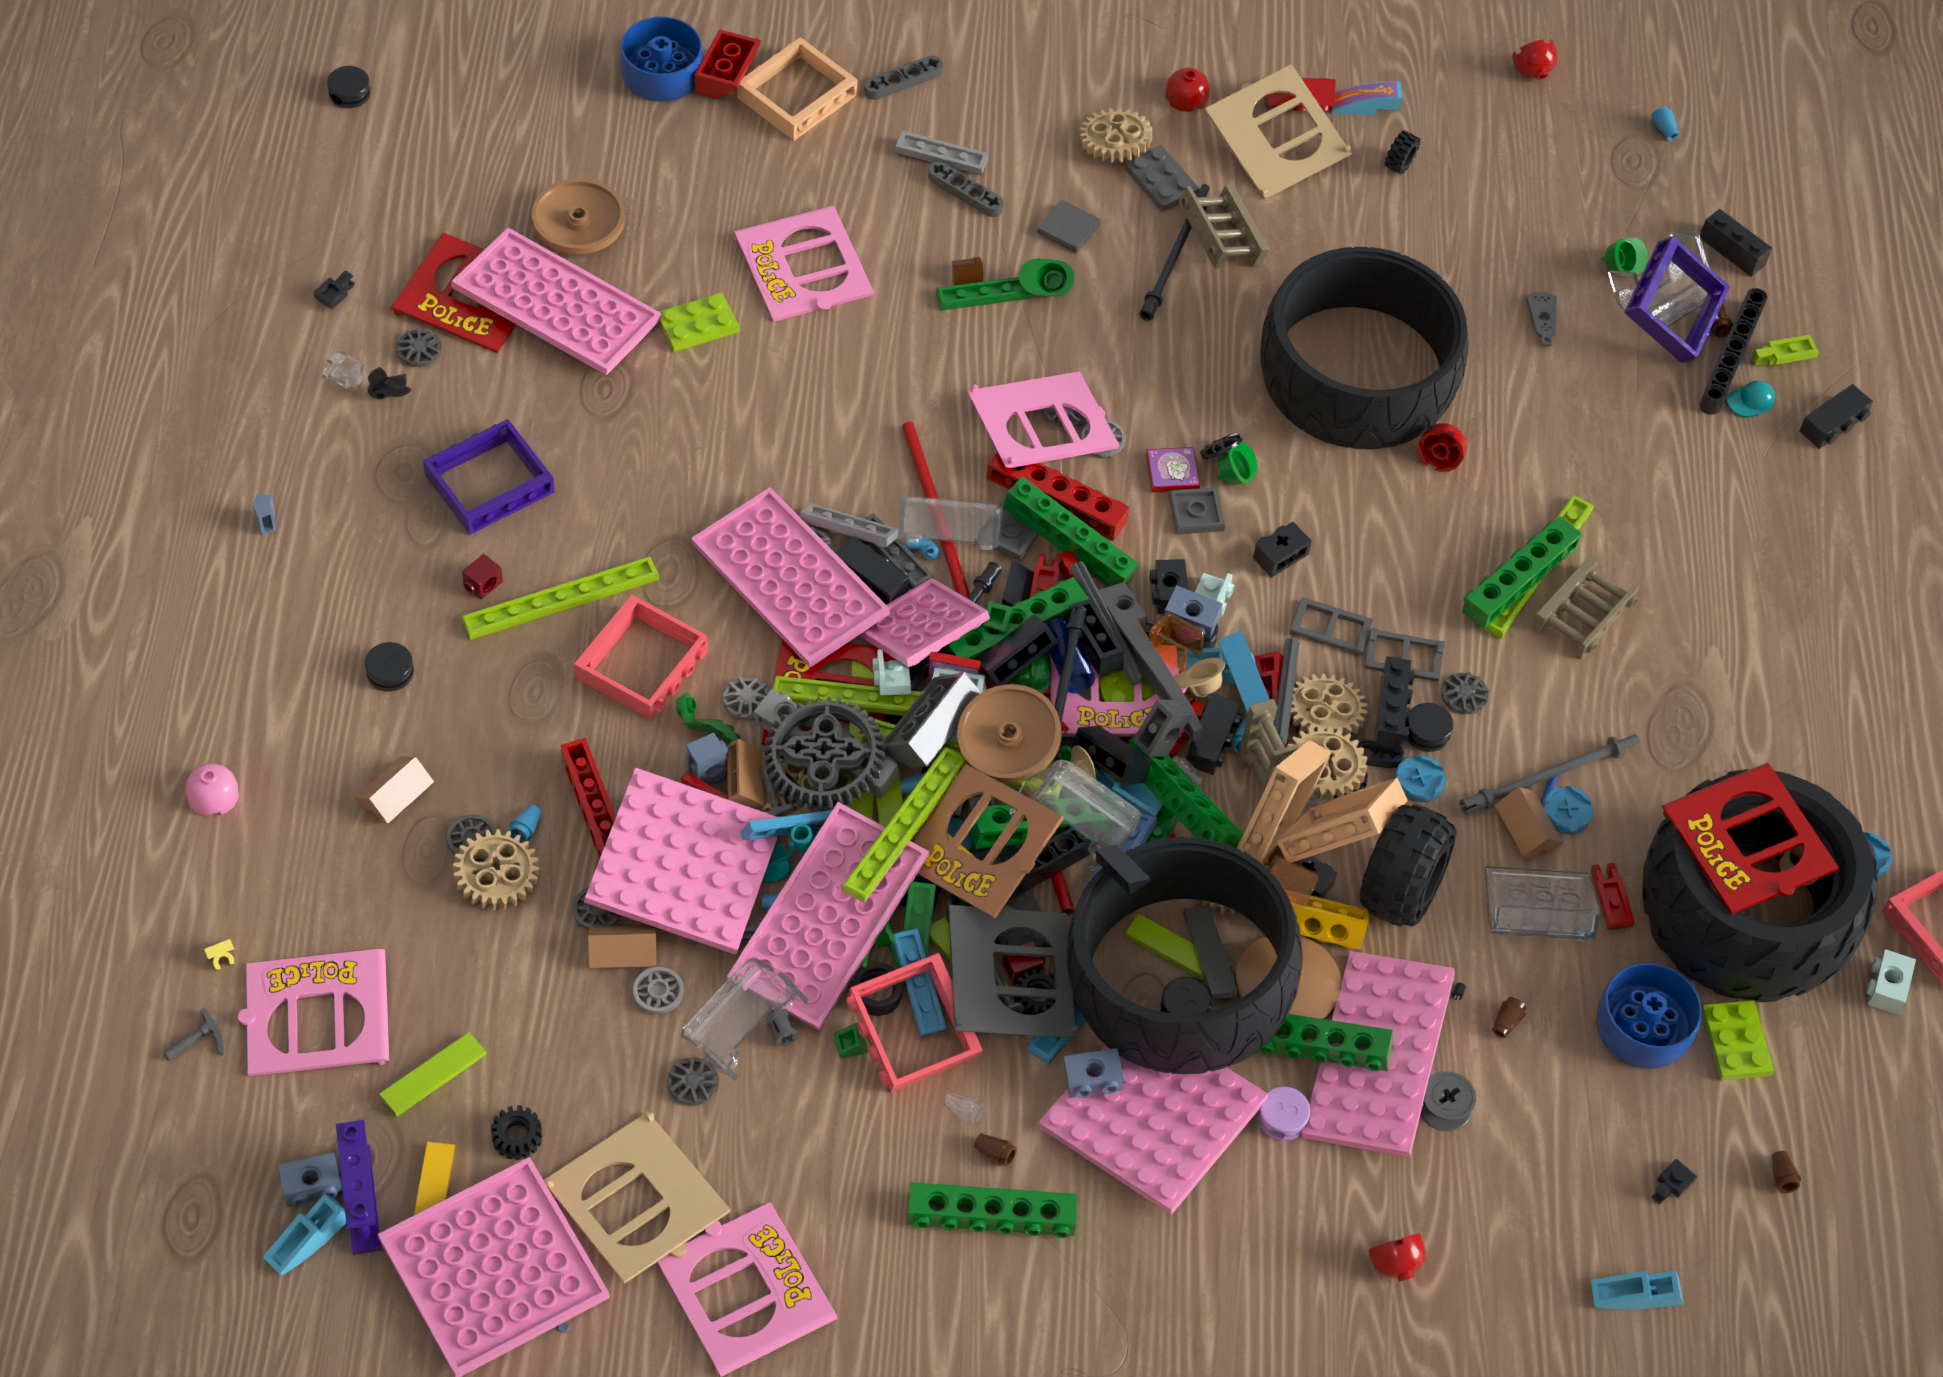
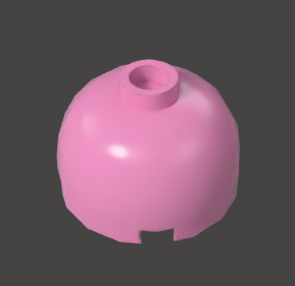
(211, 789)

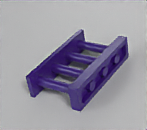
(358, 1187)

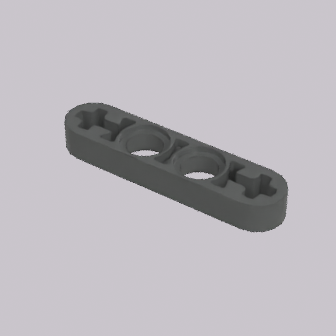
(879, 87)
(968, 185)

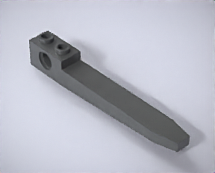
(1131, 623)

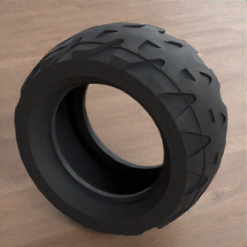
(1752, 956)

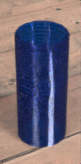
(1082, 674)

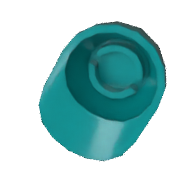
(1751, 399)

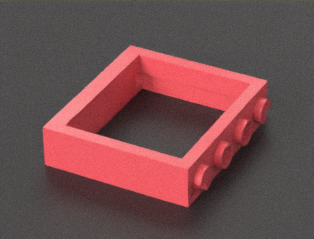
(613, 631)
(1910, 927)
(866, 1029)

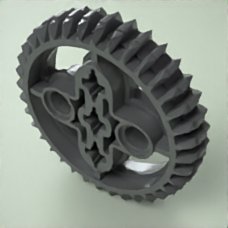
(812, 750)

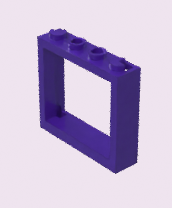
(1637, 309)
(504, 504)

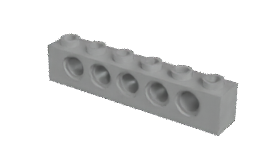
(777, 703)

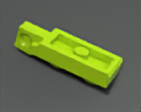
(1786, 351)

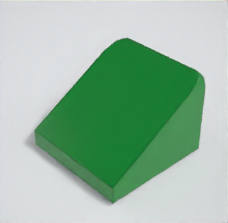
(999, 616)
(850, 1042)

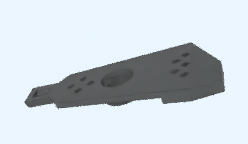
(1543, 305)

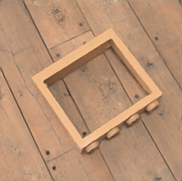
(815, 112)
(1284, 799)
(1342, 820)

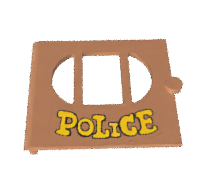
(965, 876)

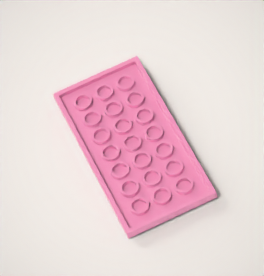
(556, 301)
(790, 577)
(817, 929)
(1382, 1107)

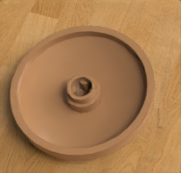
(578, 216)
(1009, 732)
(1318, 982)

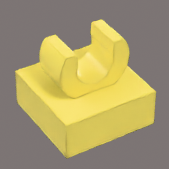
(219, 950)

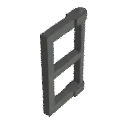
(1335, 612)
(1407, 640)

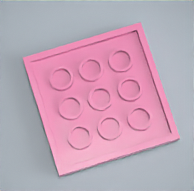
(924, 622)

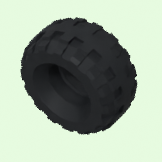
(1407, 865)

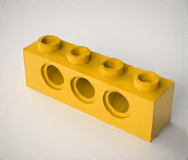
(1328, 915)

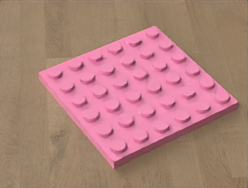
(681, 862)
(1158, 1129)
(493, 1267)

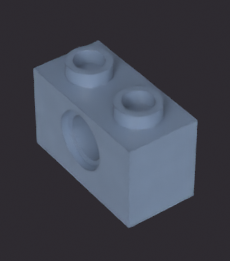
(1207, 609)
(707, 759)
(1103, 1063)
(297, 1173)

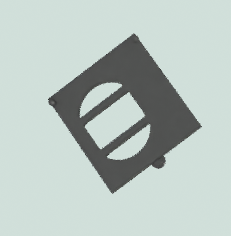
(973, 977)

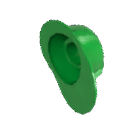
(1626, 255)
(1046, 277)
(1238, 465)
(1036, 675)

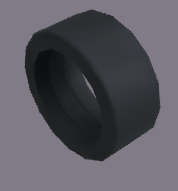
(881, 1007)

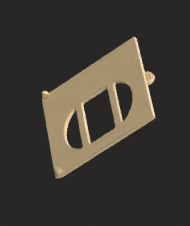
(1259, 160)
(656, 1157)

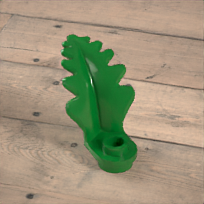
(686, 708)

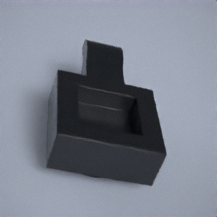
(332, 291)
(1674, 1180)

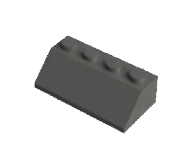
(930, 720)

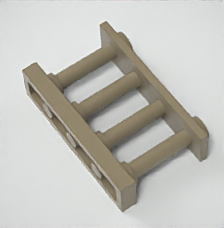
(1234, 213)
(1575, 587)
(1261, 744)

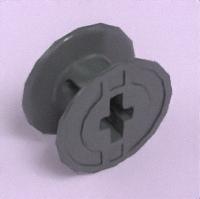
(1448, 1115)

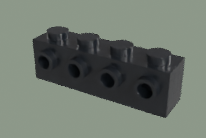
(1392, 705)

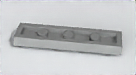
(936, 150)
(847, 524)

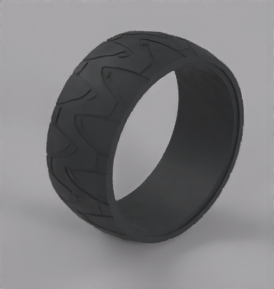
(1378, 282)
(1197, 1040)

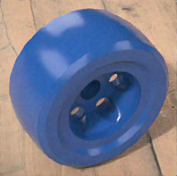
(658, 43)
(1651, 994)

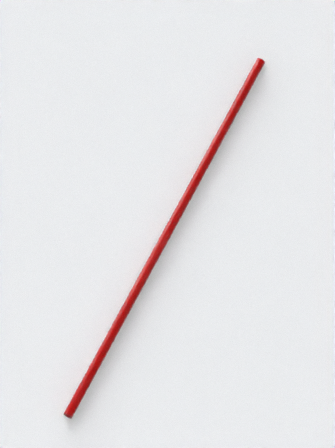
(961, 587)

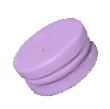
(1284, 1113)

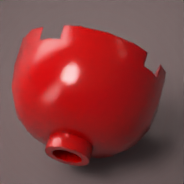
(1536, 59)
(1187, 89)
(1442, 447)
(1399, 1257)

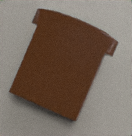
(967, 271)

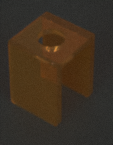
(1175, 639)
(1294, 878)

